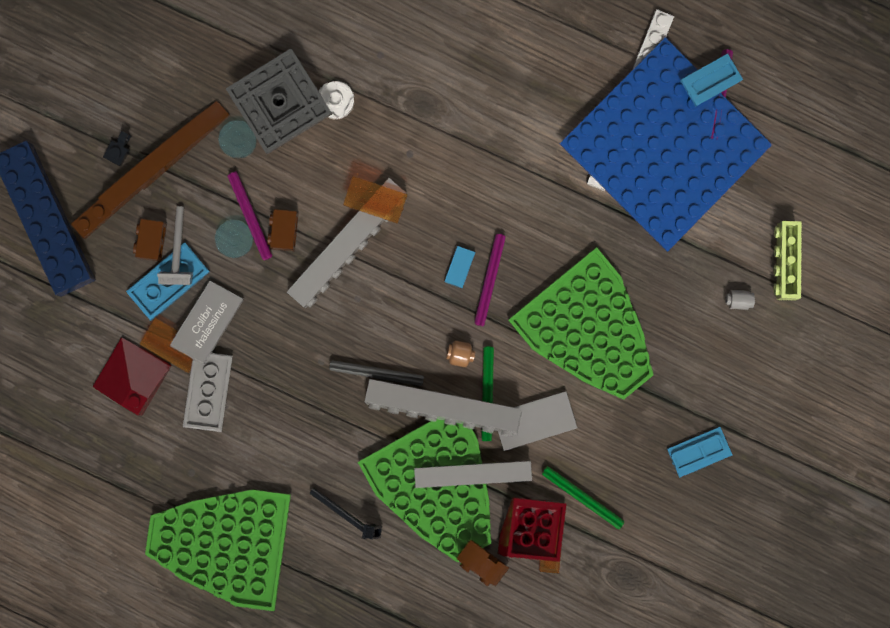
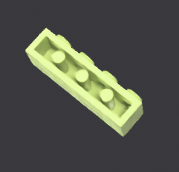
(788, 260)

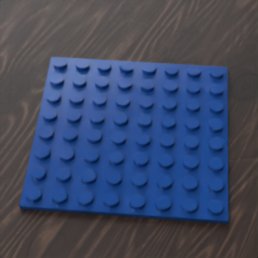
(658, 149)

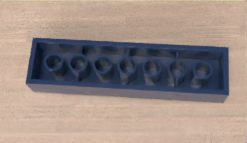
(44, 219)

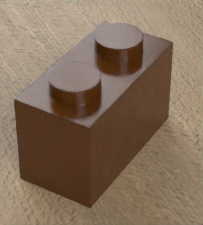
(284, 230)
(150, 240)

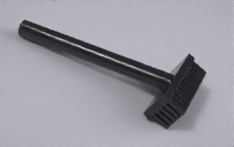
(370, 531)

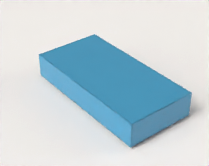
(459, 267)

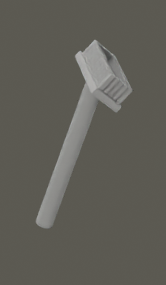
(176, 277)

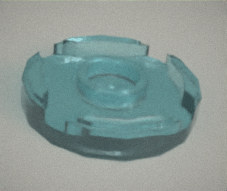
(237, 139)
(234, 239)

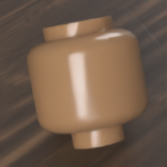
(460, 353)

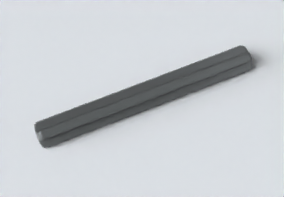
(376, 373)

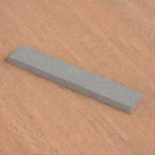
(473, 474)

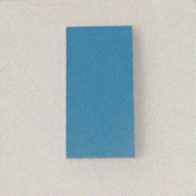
(154, 297)

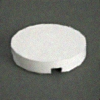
(338, 98)

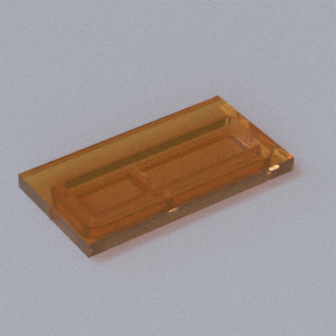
(375, 199)
(158, 341)

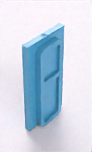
(711, 80)
(699, 452)

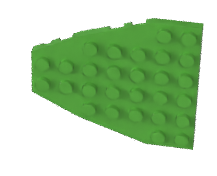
(588, 328)
(442, 514)
(225, 545)

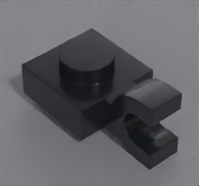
(117, 152)

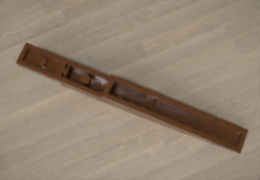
(149, 169)

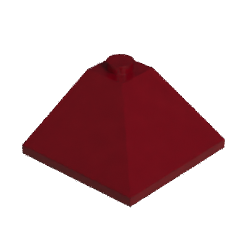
(131, 377)
(532, 530)

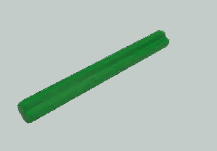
(488, 365)
(583, 498)

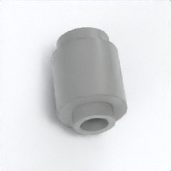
(740, 299)

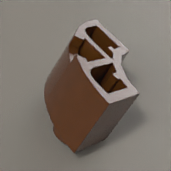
(482, 563)

